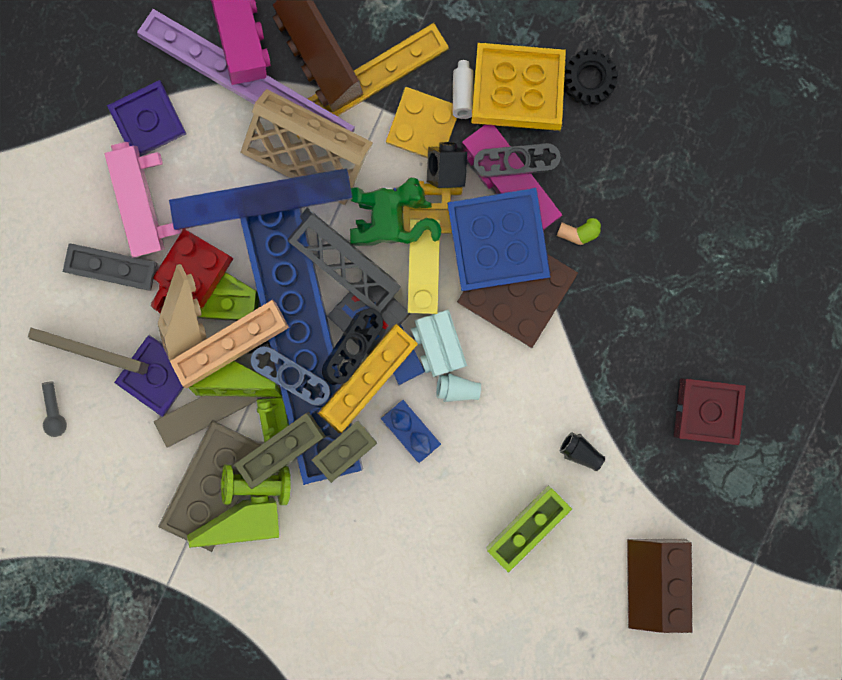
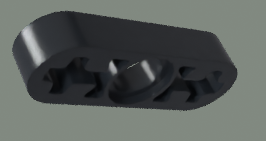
(347, 368)

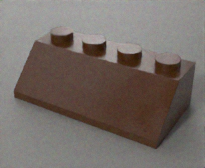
(319, 51)

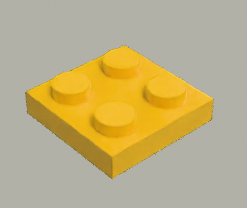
(421, 122)

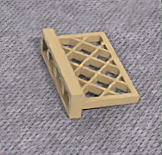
(311, 130)

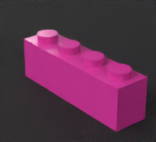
(241, 40)
(488, 138)

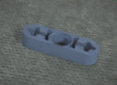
(267, 370)

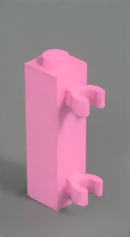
(135, 200)

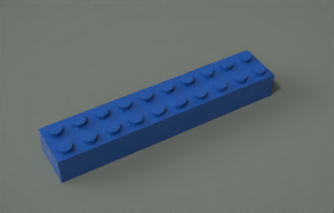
(292, 282)

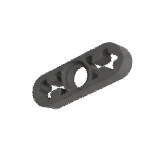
(539, 165)

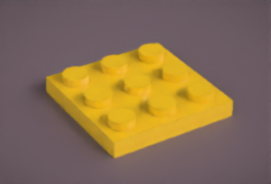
(519, 86)

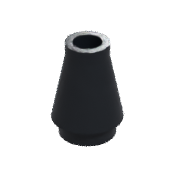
(579, 450)

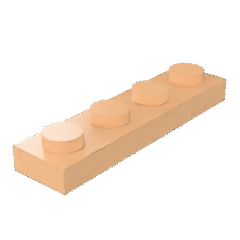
(229, 344)

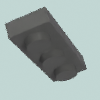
(109, 267)

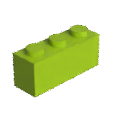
(528, 528)

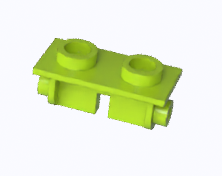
(272, 416)

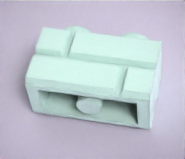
(439, 343)

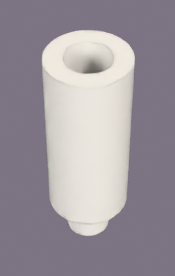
(463, 90)

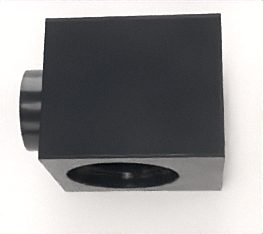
(446, 166)

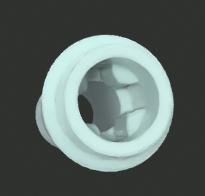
(457, 389)

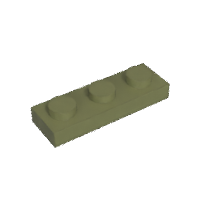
(280, 450)

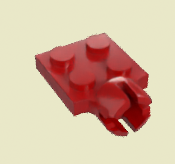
(197, 258)

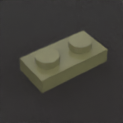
(344, 451)

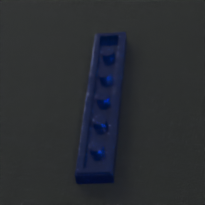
(260, 199)

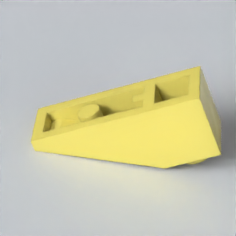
(423, 273)

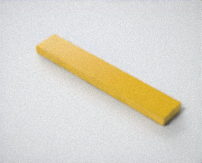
(394, 64)

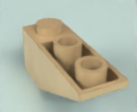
(179, 315)

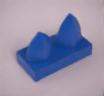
(411, 431)

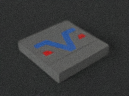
(392, 313)

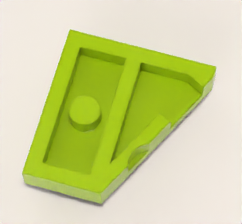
(230, 300)

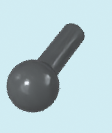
(53, 424)

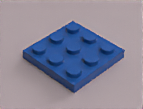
(499, 239)

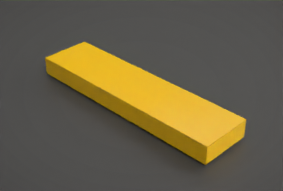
(367, 378)

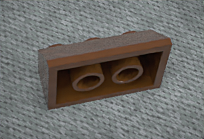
(660, 585)

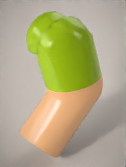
(582, 234)

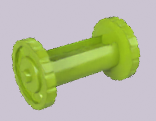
(276, 485)

